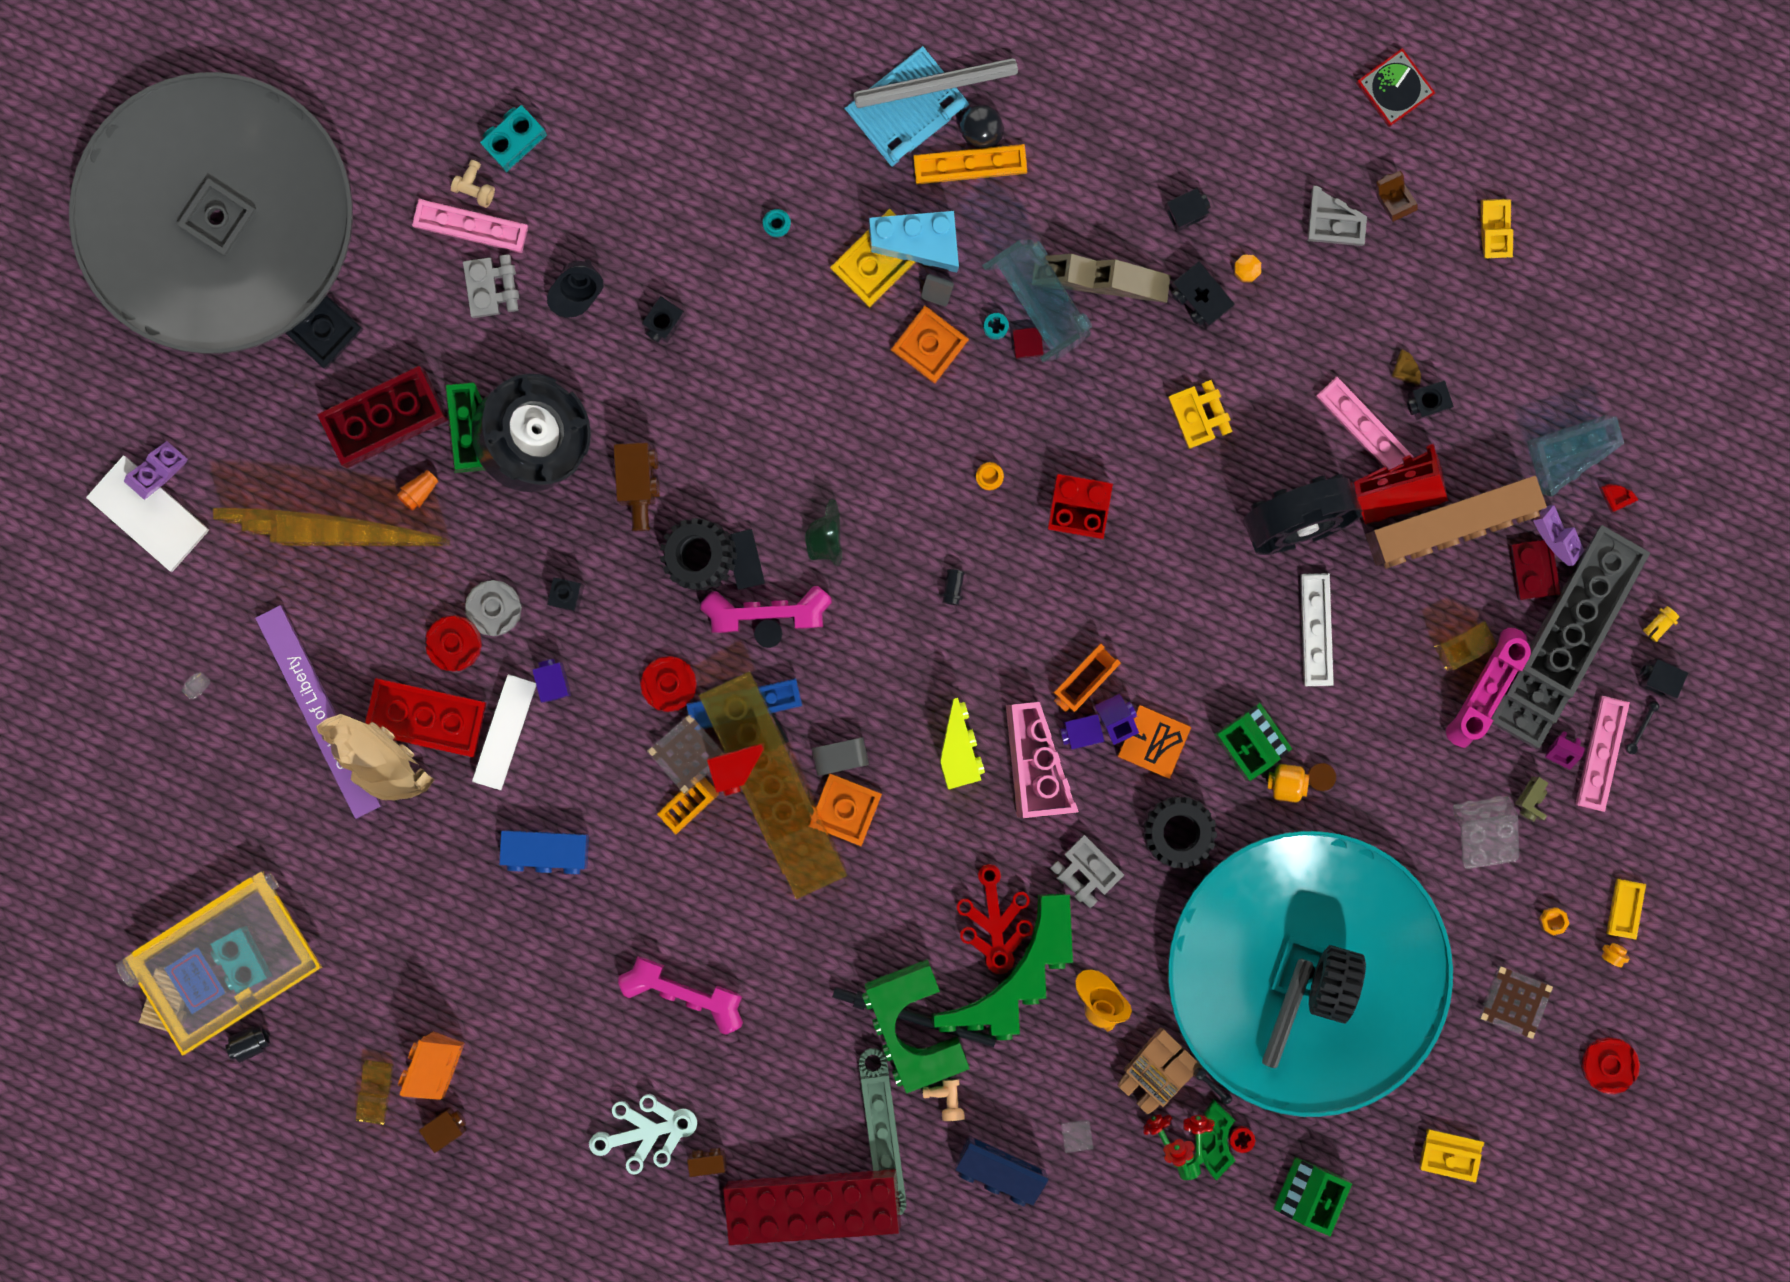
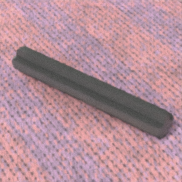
(1287, 1013)

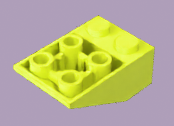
(957, 756)

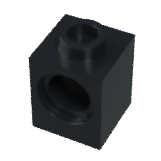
(1187, 209)
(666, 308)
(1438, 392)
(565, 594)
(1662, 678)

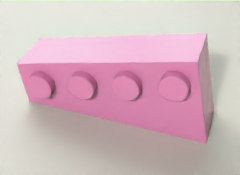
(1036, 765)

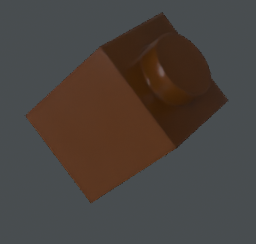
(443, 1129)

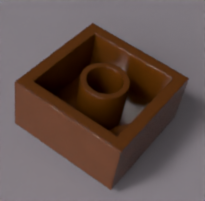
(706, 1163)

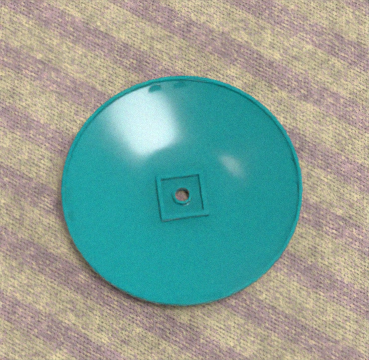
(1288, 904)

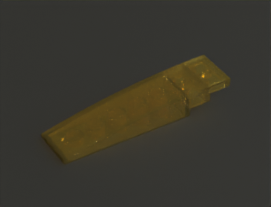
(311, 529)
(775, 787)

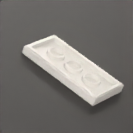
(154, 523)

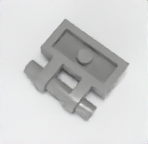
(482, 289)
(1093, 865)

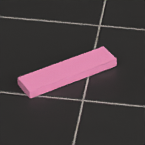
(470, 226)
(1362, 424)
(1602, 753)

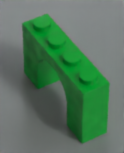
(913, 1065)

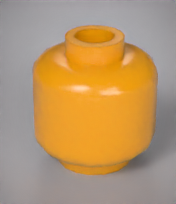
(1288, 783)

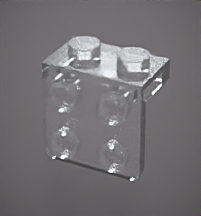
(1488, 831)

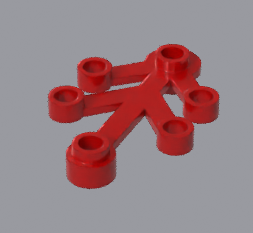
(995, 924)

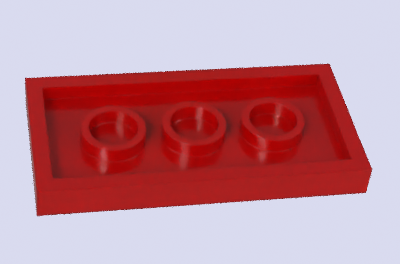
(427, 717)

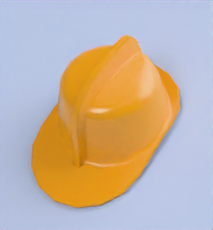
(1102, 1000)

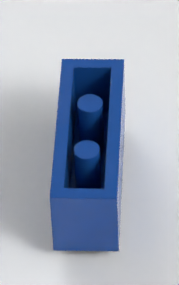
(544, 851)

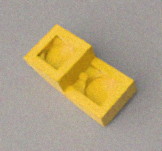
(1496, 228)

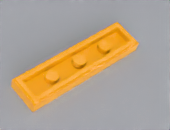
(970, 164)

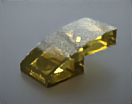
(374, 1092)

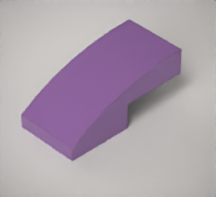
(1561, 541)

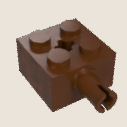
(636, 480)

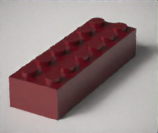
(812, 1207)

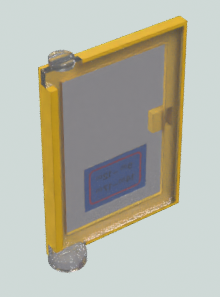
(221, 962)

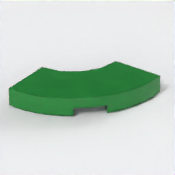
(1215, 1144)

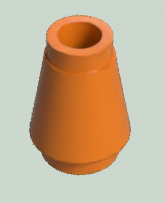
(417, 490)

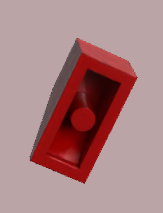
(734, 768)

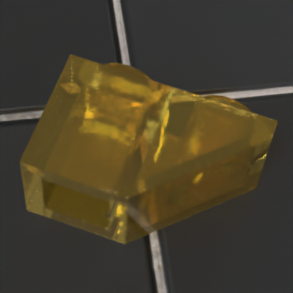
(1466, 646)

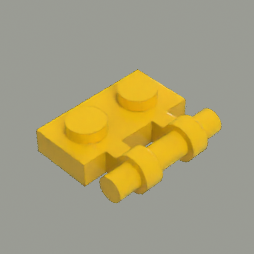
(1192, 417)

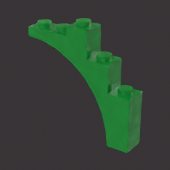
(1027, 982)

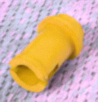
(1662, 622)

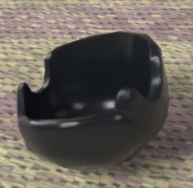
(981, 126)

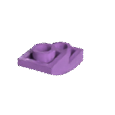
(156, 470)

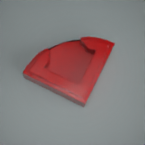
(1617, 496)

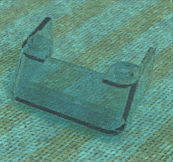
(1042, 297)

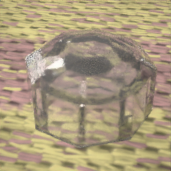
(195, 685)

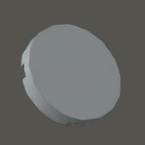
(493, 607)

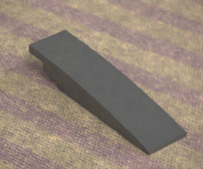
(1570, 636)

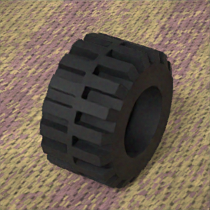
(676, 548)
(1204, 836)
(1337, 984)

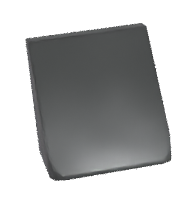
(937, 290)

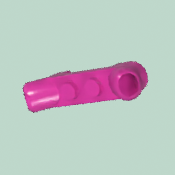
(726, 617)
(1476, 713)
(647, 975)

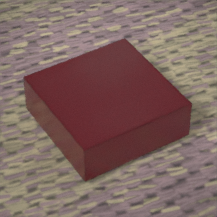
(1027, 343)

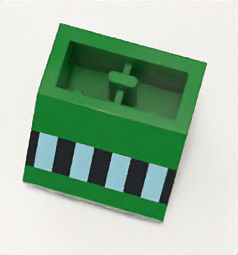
(1253, 742)
(1313, 1196)

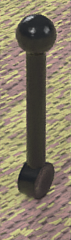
(1632, 748)
(1200, 1074)

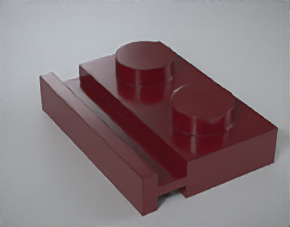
(1534, 570)

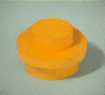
(989, 476)
(1615, 954)

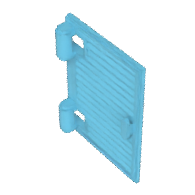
(909, 118)

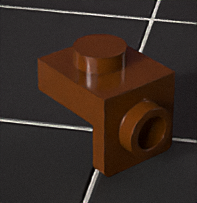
(1395, 196)

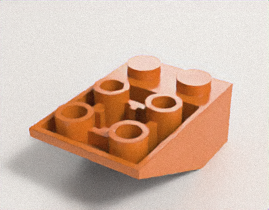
(431, 1067)

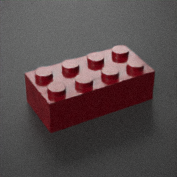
(382, 417)

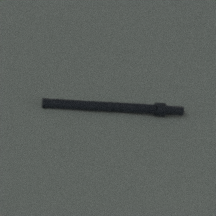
(916, 1017)

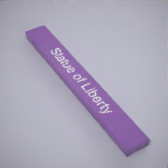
(311, 699)

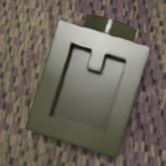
(1532, 794)

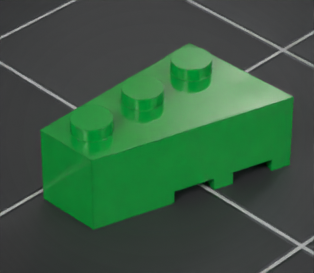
(462, 405)

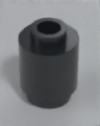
(247, 1043)

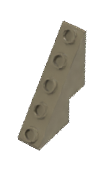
(1110, 277)

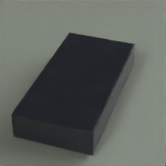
(747, 568)

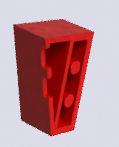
(1403, 488)

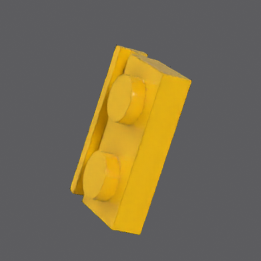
(1451, 1155)

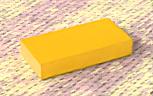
(1626, 909)

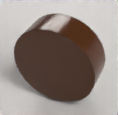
(1321, 777)

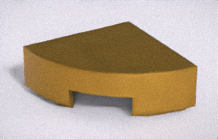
(1407, 369)

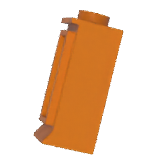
(1064, 700)

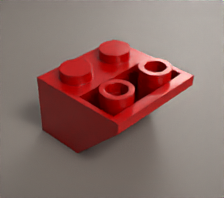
(1079, 506)

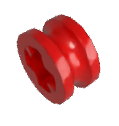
(1234, 1136)

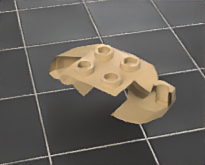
(372, 748)

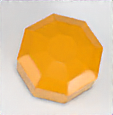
(1247, 268)
(1554, 921)

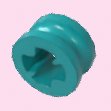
(1003, 321)

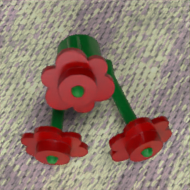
(1181, 1152)

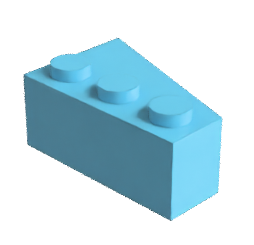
(917, 238)

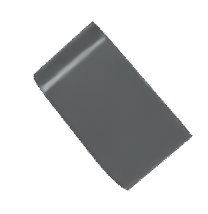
(840, 756)

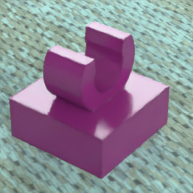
(1565, 752)

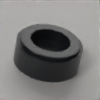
(768, 633)

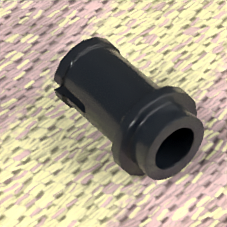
(953, 587)

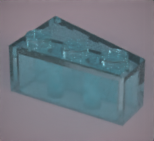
(1571, 451)

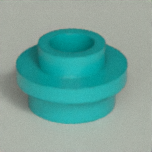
(776, 214)

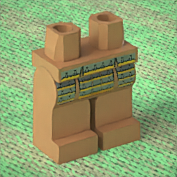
(1157, 1079)

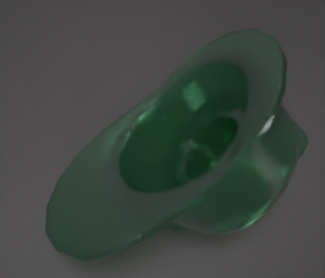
(824, 536)

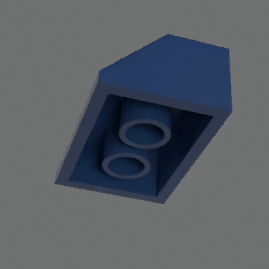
(1001, 1171)

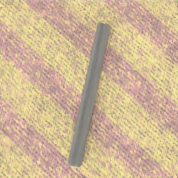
(935, 83)

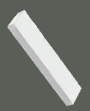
(1316, 629)

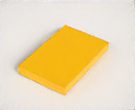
(867, 272)

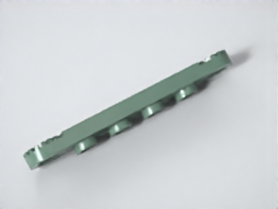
(881, 1119)

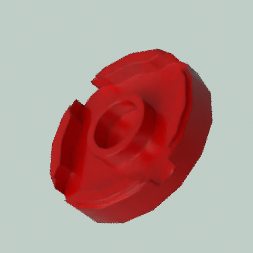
(453, 643)
(668, 684)
(1610, 1065)

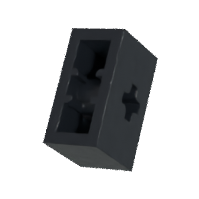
(1216, 301)

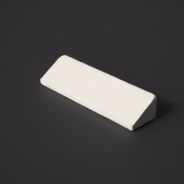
(504, 732)

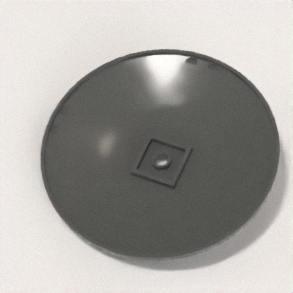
(148, 201)

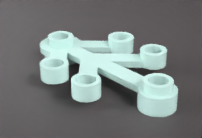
(647, 1132)

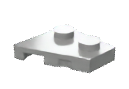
(1334, 221)

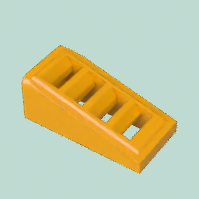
(705, 788)

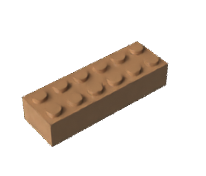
(1461, 519)

